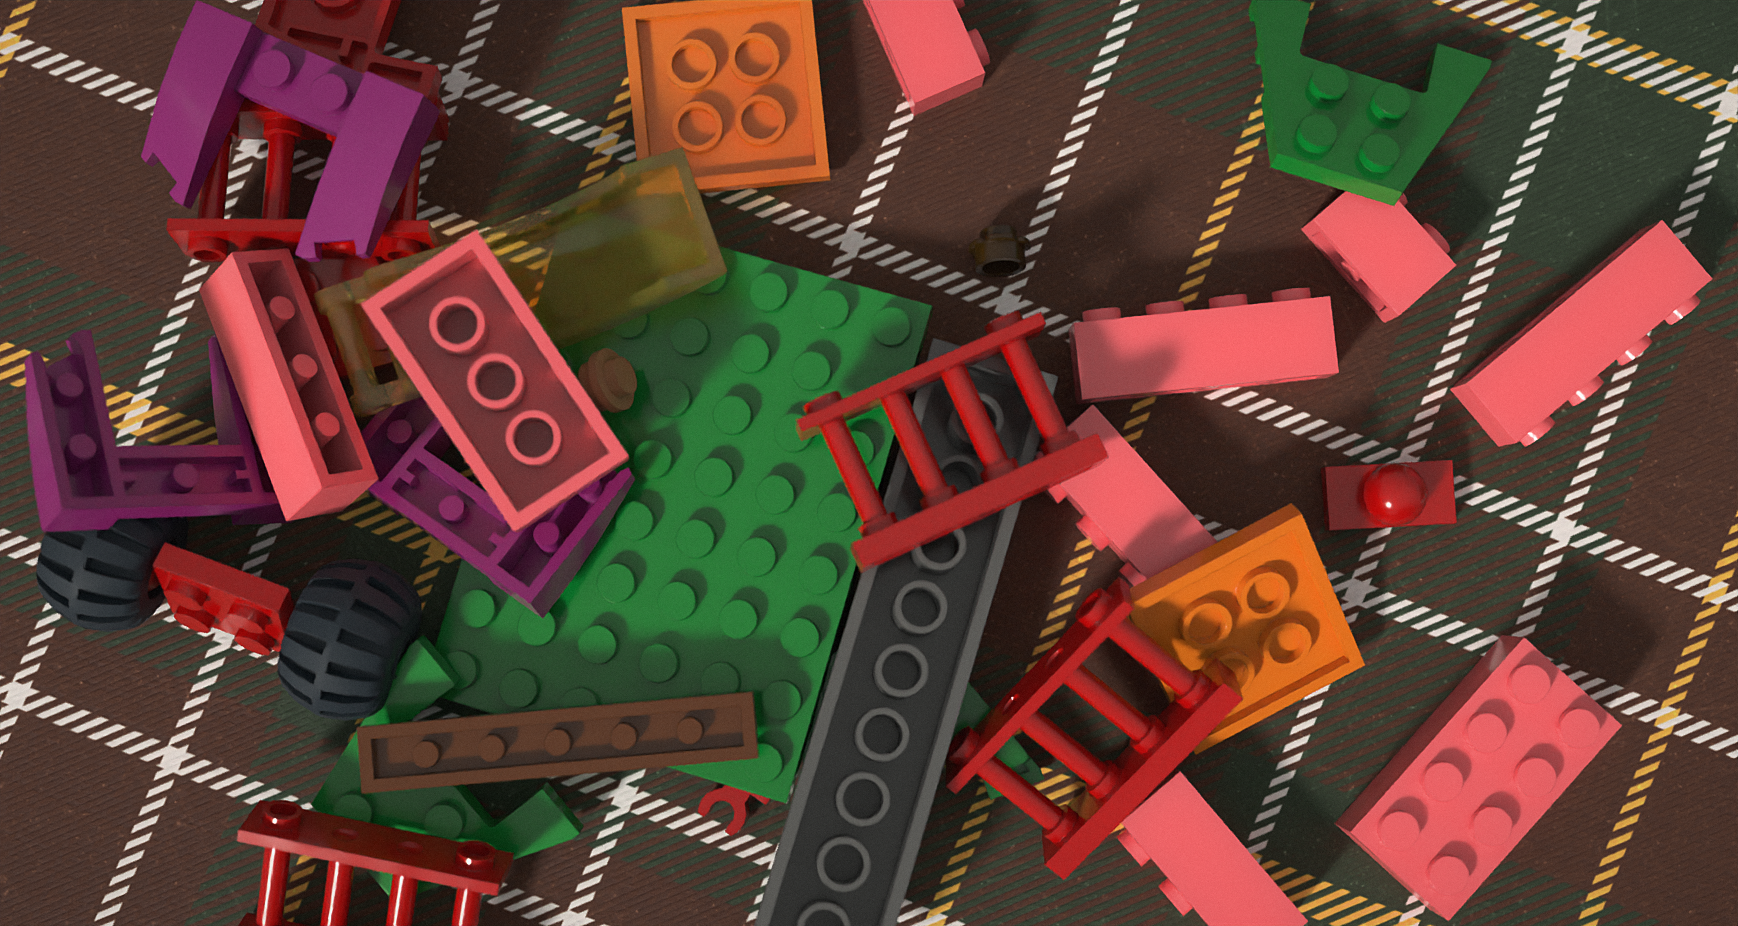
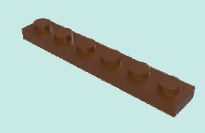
(558, 742)

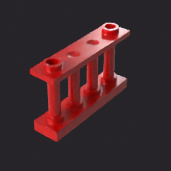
(214, 238)
(942, 504)
(1111, 787)
(346, 843)

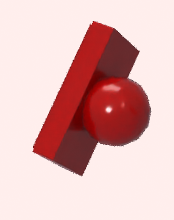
(1388, 495)

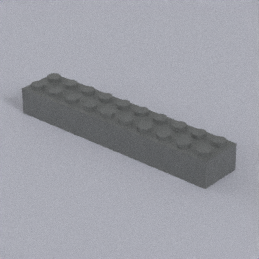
(898, 682)

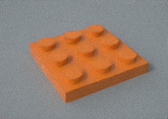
(729, 88)
(1259, 609)

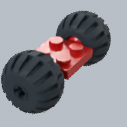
(332, 647)

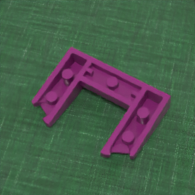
(374, 119)
(92, 483)
(463, 517)

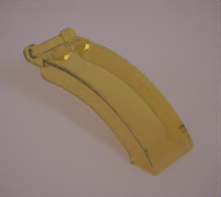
(575, 263)

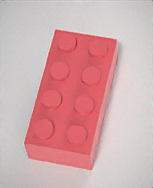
(495, 381)
(1478, 774)

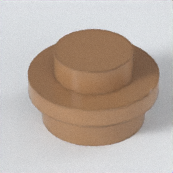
(608, 381)

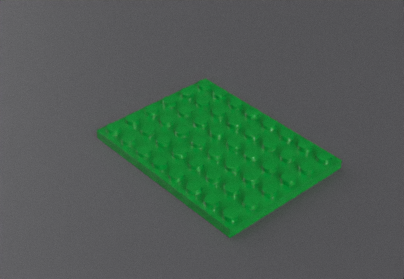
(734, 533)

